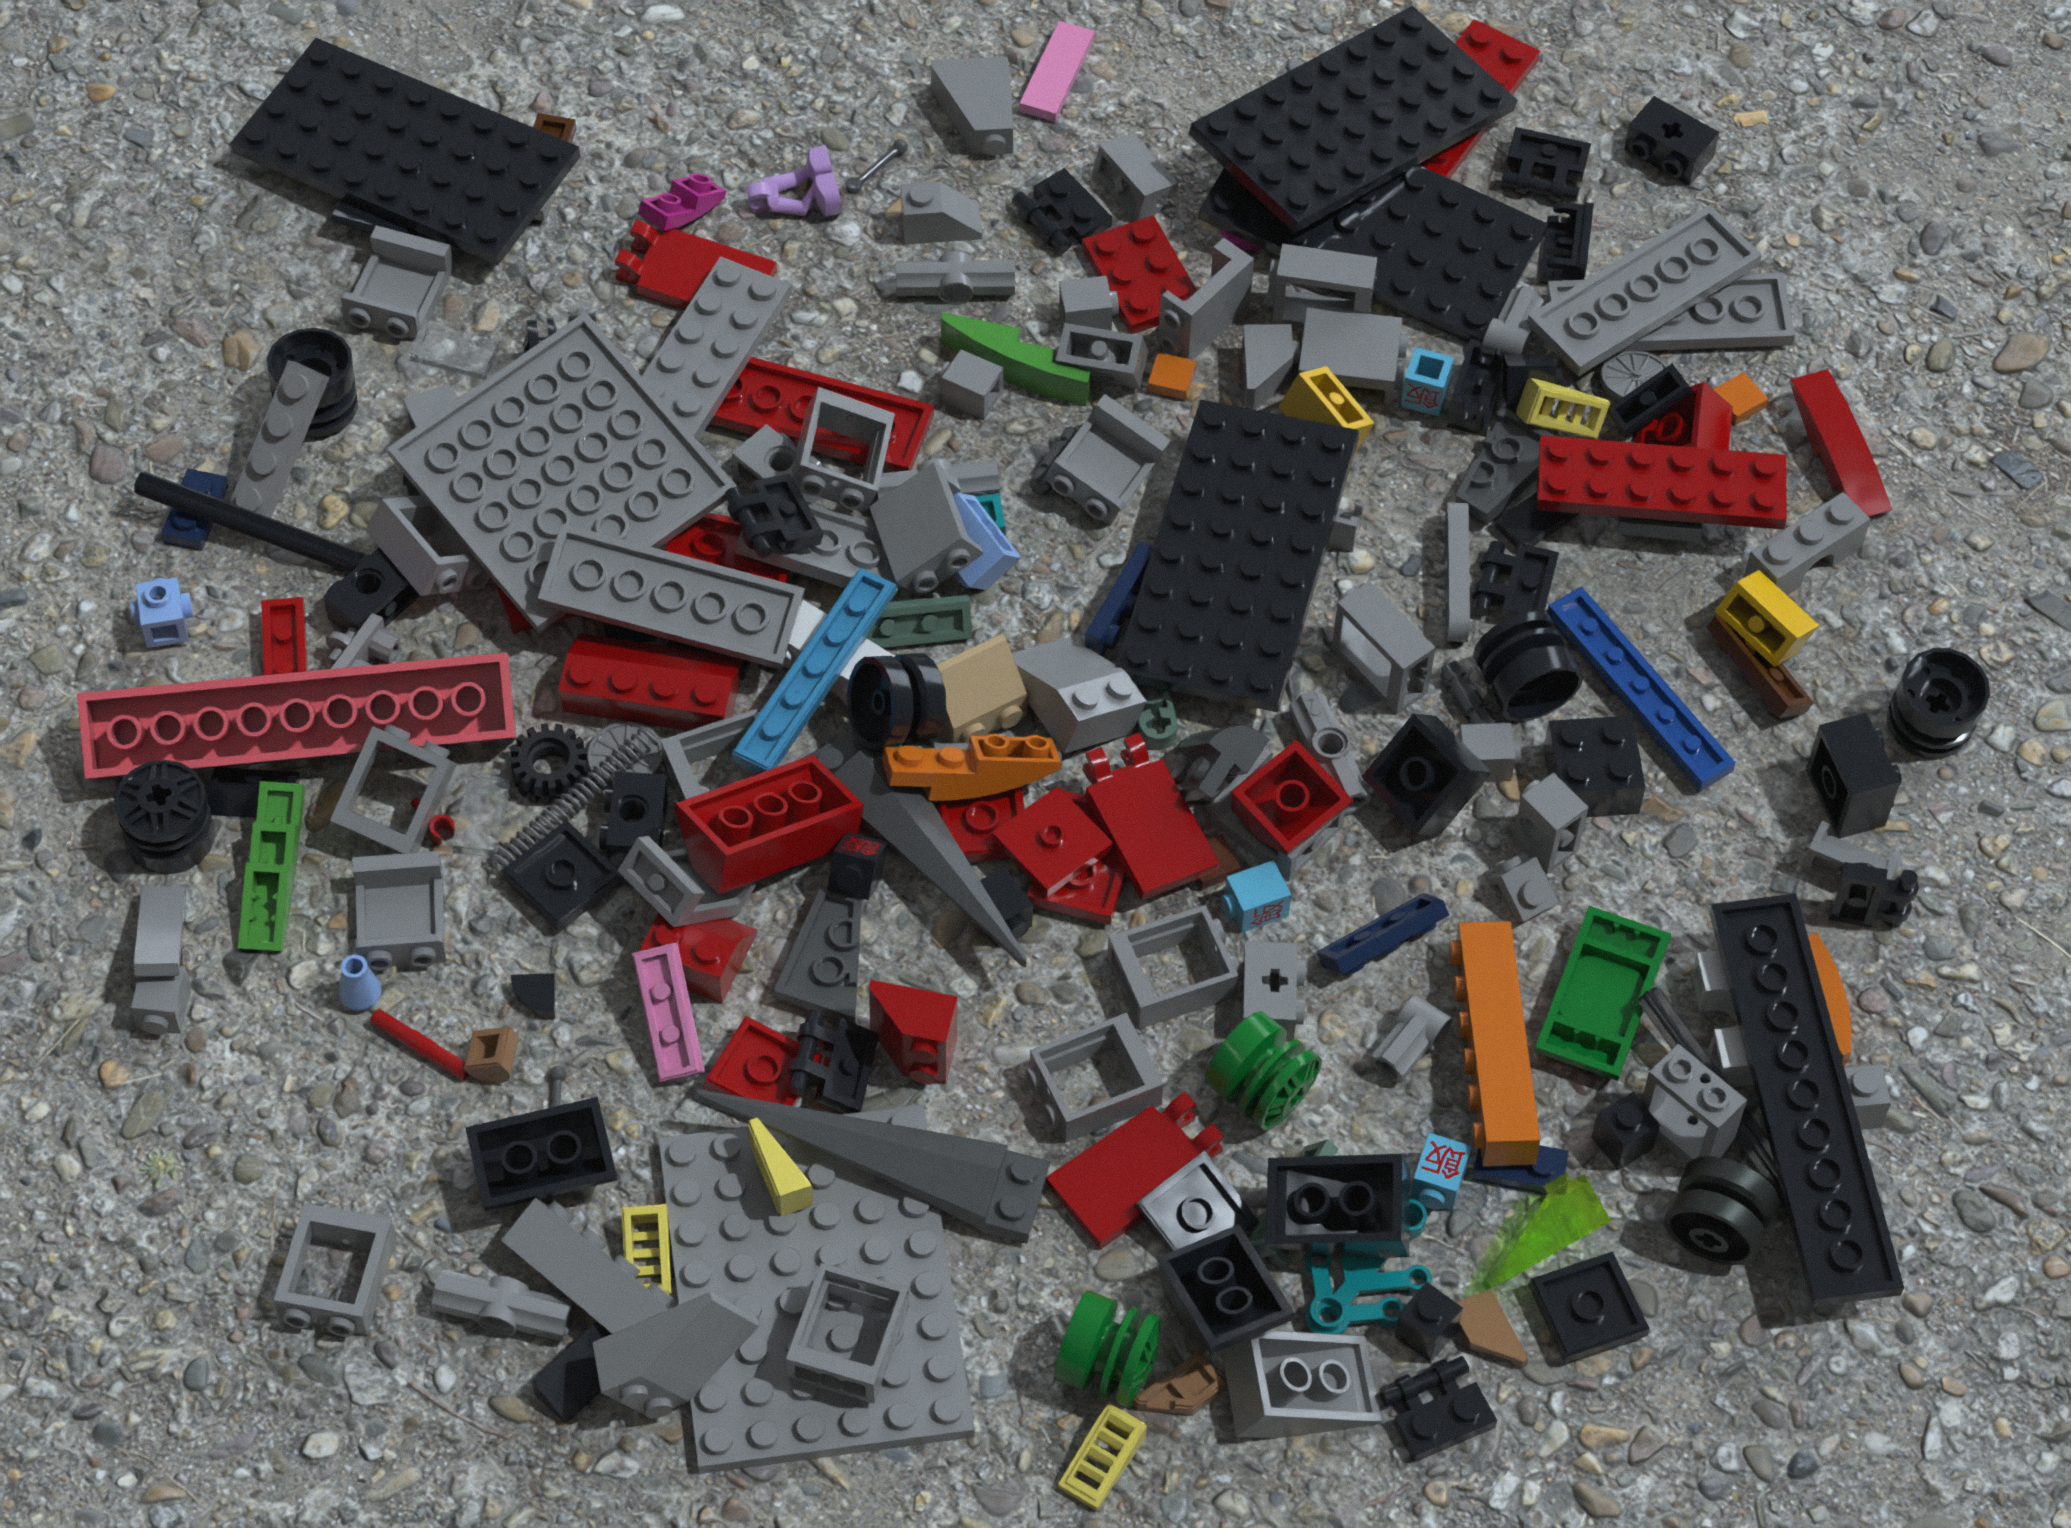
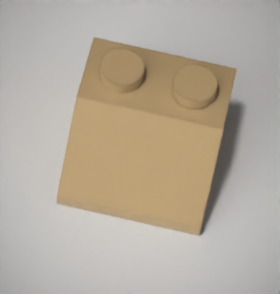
(982, 691)

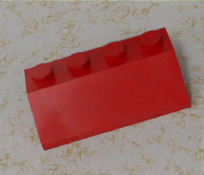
(648, 683)
(767, 823)

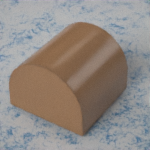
(491, 1054)

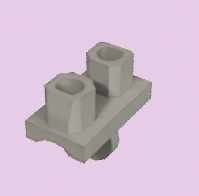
(362, 646)

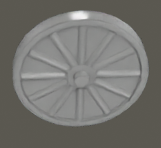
(1628, 371)
(615, 735)

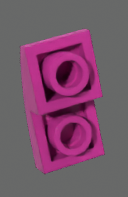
(685, 202)

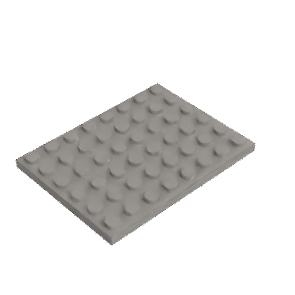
(766, 1263)

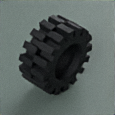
(546, 744)

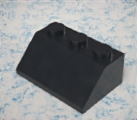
(541, 1154)

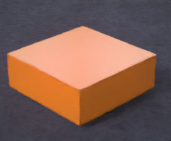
(1171, 376)
(1743, 396)

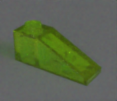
(1549, 1225)

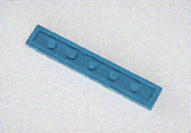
(814, 672)

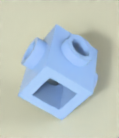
(162, 612)

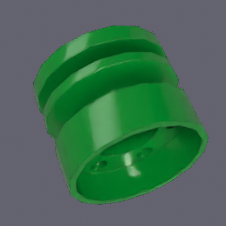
(1263, 1070)
(1107, 1348)

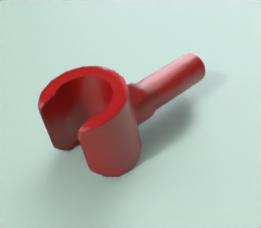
(437, 822)

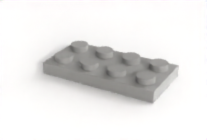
(843, 550)

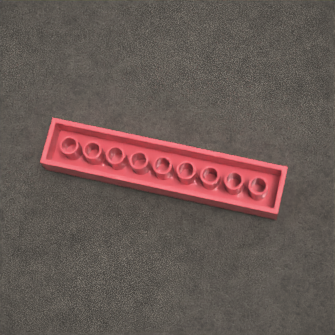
(296, 714)

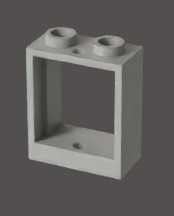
(1322, 270)
(868, 425)
(399, 531)
(1382, 647)
(700, 744)
(428, 805)
(1161, 934)
(1114, 1034)
(1680, 1098)
(341, 1229)
(835, 1372)

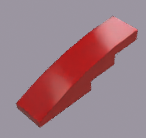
(1839, 442)

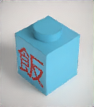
(1427, 381)
(1256, 896)
(1440, 1172)

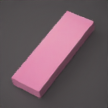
(1056, 71)
(668, 1012)

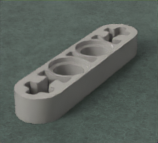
(1457, 572)

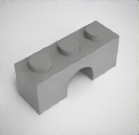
(1825, 533)

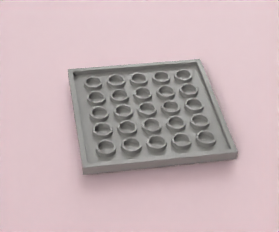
(556, 442)

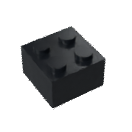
(1597, 762)
(1426, 774)
(1853, 775)

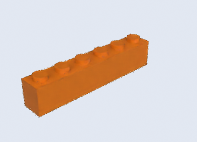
(1496, 1044)

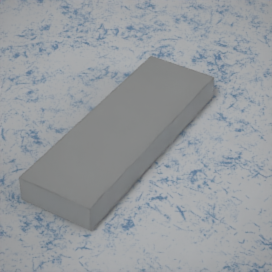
(160, 931)

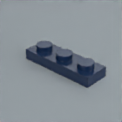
(1106, 626)
(1383, 934)

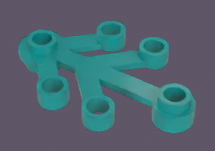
(1361, 1279)

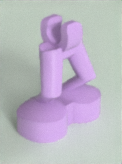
(824, 188)

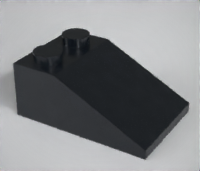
(1339, 1205)
(1222, 1290)

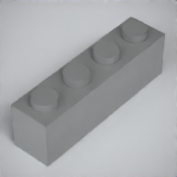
(581, 1269)

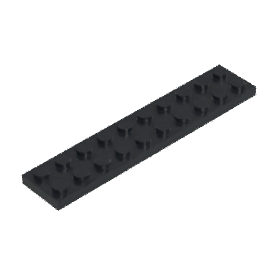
(1805, 1101)

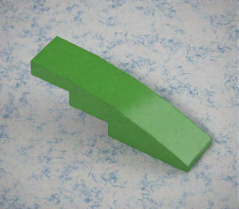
(1022, 362)
(271, 867)

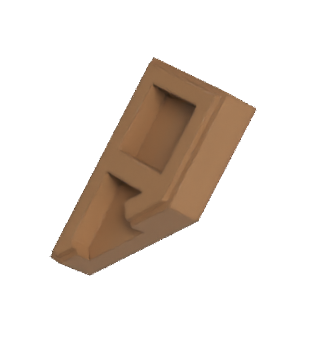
(1488, 1329)
(1184, 1388)

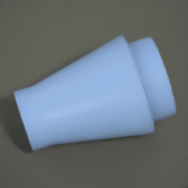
(358, 985)

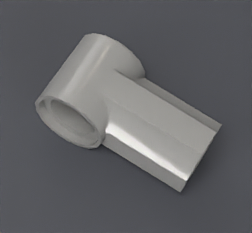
(1511, 329)
(1414, 1032)

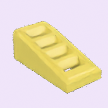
(1539, 398)
(783, 1179)
(647, 1215)
(1121, 1423)

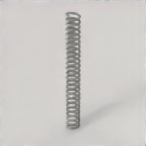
(575, 790)

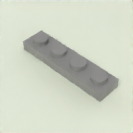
(279, 439)

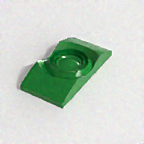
(1599, 993)

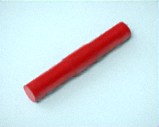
(419, 1043)

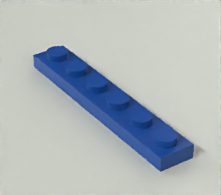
(1641, 688)

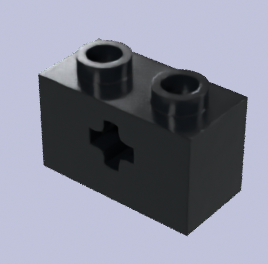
(1671, 140)

